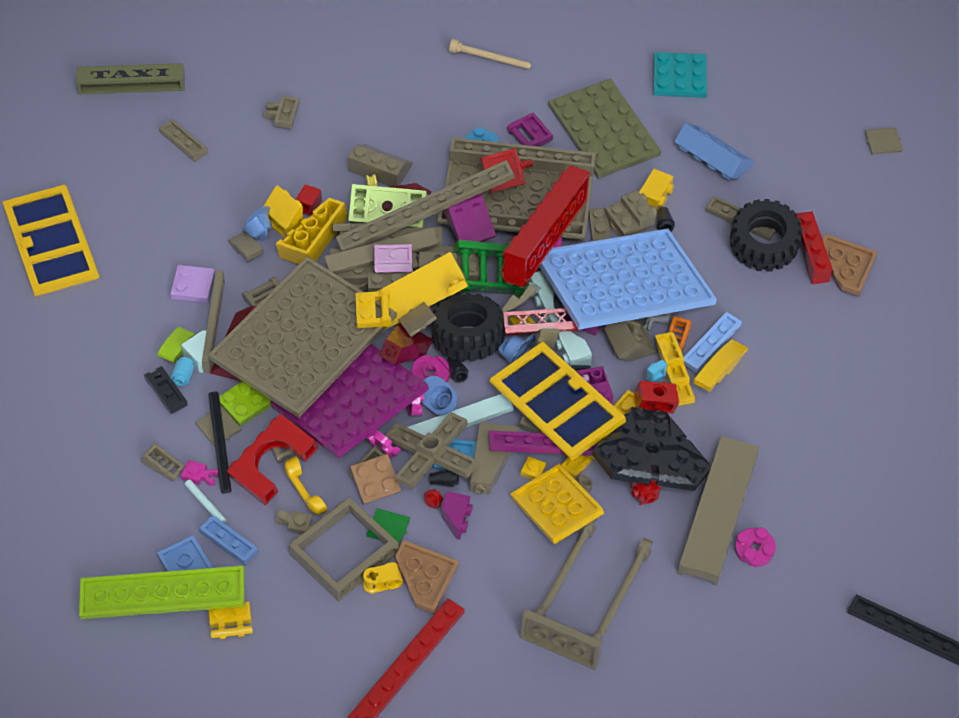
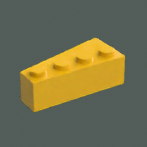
(313, 234)

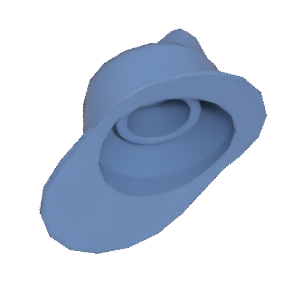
(258, 224)
(515, 346)
(440, 396)

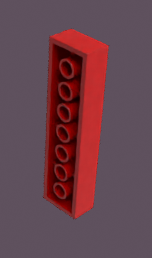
(545, 226)

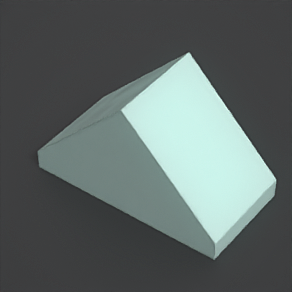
(194, 349)

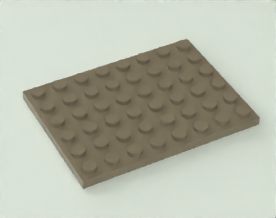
(298, 338)

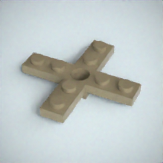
(425, 457)

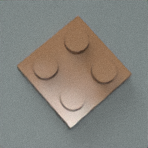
(375, 479)

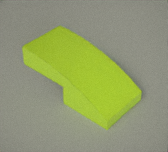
(171, 348)

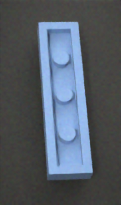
(711, 342)

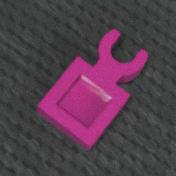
(197, 472)

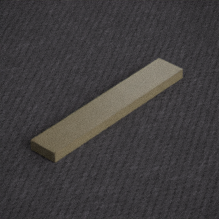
(364, 255)
(213, 320)

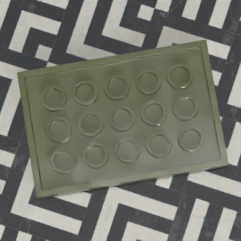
(604, 124)

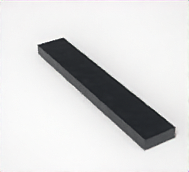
(905, 628)

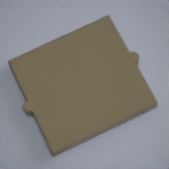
(883, 140)
(417, 319)
(229, 425)

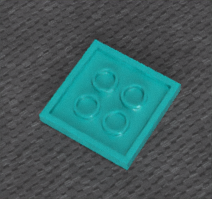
(680, 74)

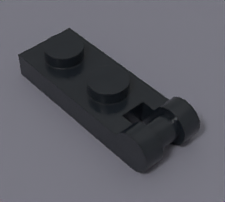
(166, 390)

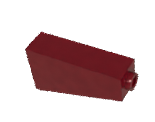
(401, 347)

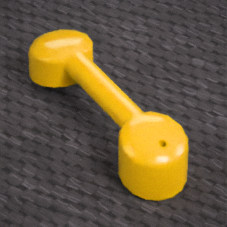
(293, 471)

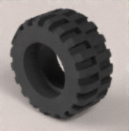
(771, 215)
(468, 342)

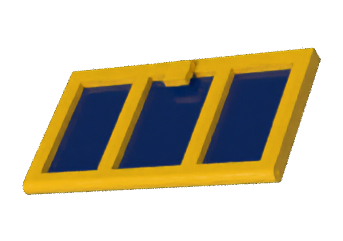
(50, 240)
(557, 400)

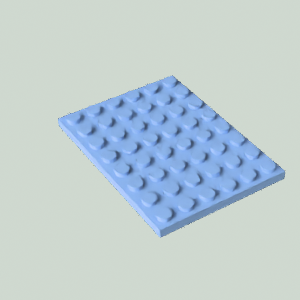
(625, 279)

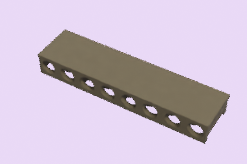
(718, 510)

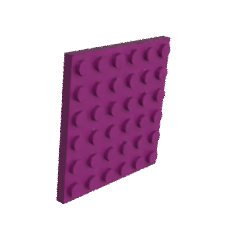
(358, 402)

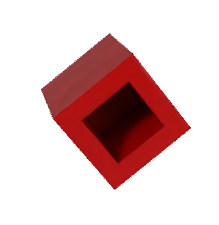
(310, 199)

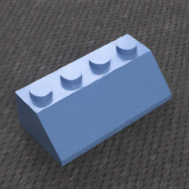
(713, 151)

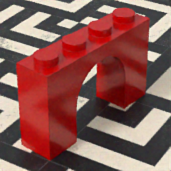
(279, 434)

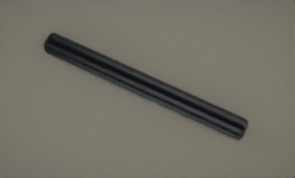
(219, 440)

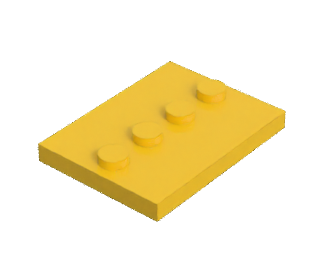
(557, 503)

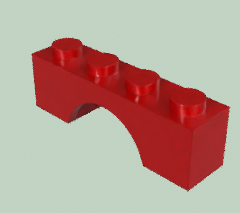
(818, 262)

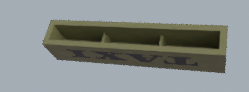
(130, 78)

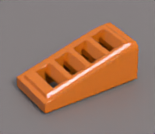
(683, 323)

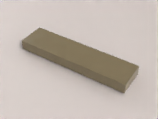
(727, 211)

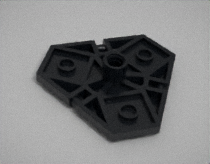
(651, 449)

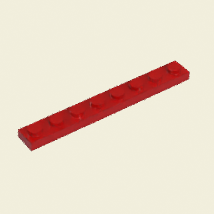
(408, 661)

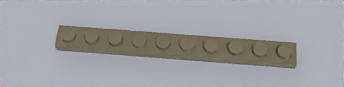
(426, 206)

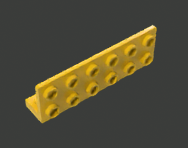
(425, 285)

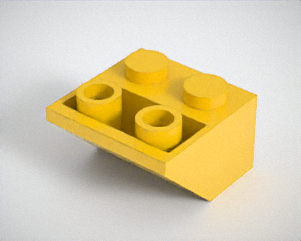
(284, 211)

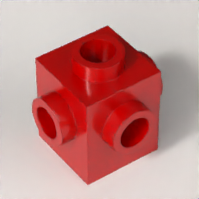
(645, 492)

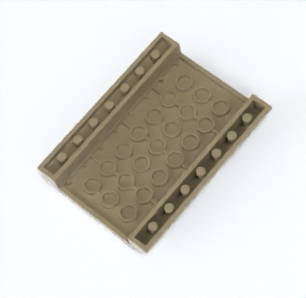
(513, 206)

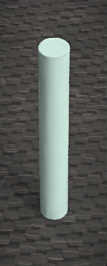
(204, 500)

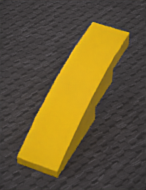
(720, 365)
(676, 371)

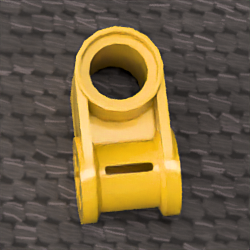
(383, 577)

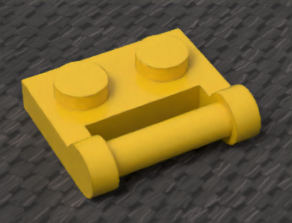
(366, 309)

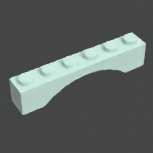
(572, 348)

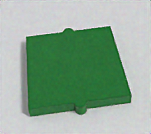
(392, 523)

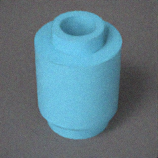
(182, 371)

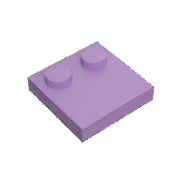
(192, 283)

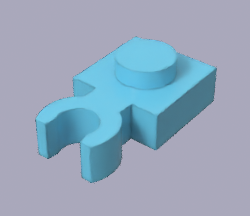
(656, 371)

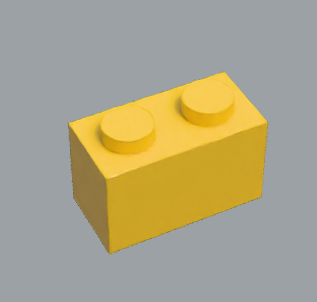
(657, 188)

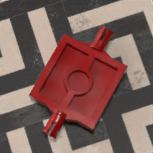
(515, 164)

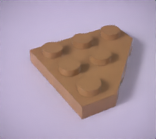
(849, 263)
(425, 574)

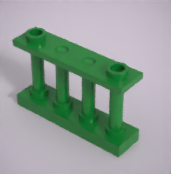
(483, 251)

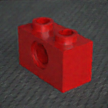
(656, 396)

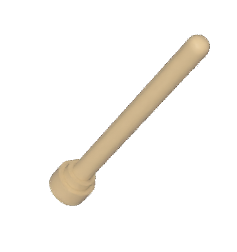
(457, 47)

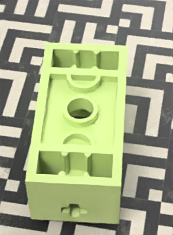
(368, 202)

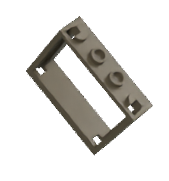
(355, 577)

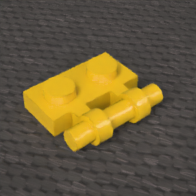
(230, 617)

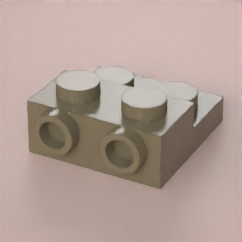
(631, 213)

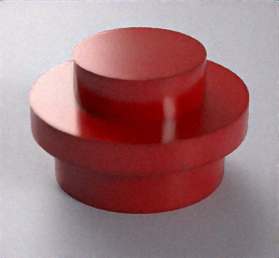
(433, 498)

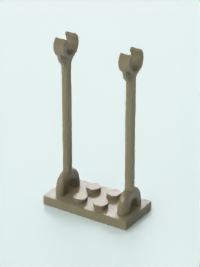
(569, 641)

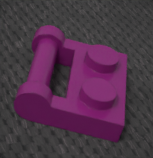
(534, 129)

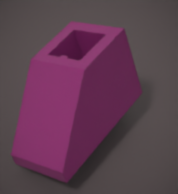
(455, 512)

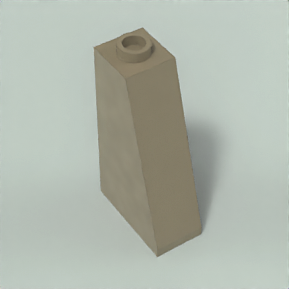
(489, 462)

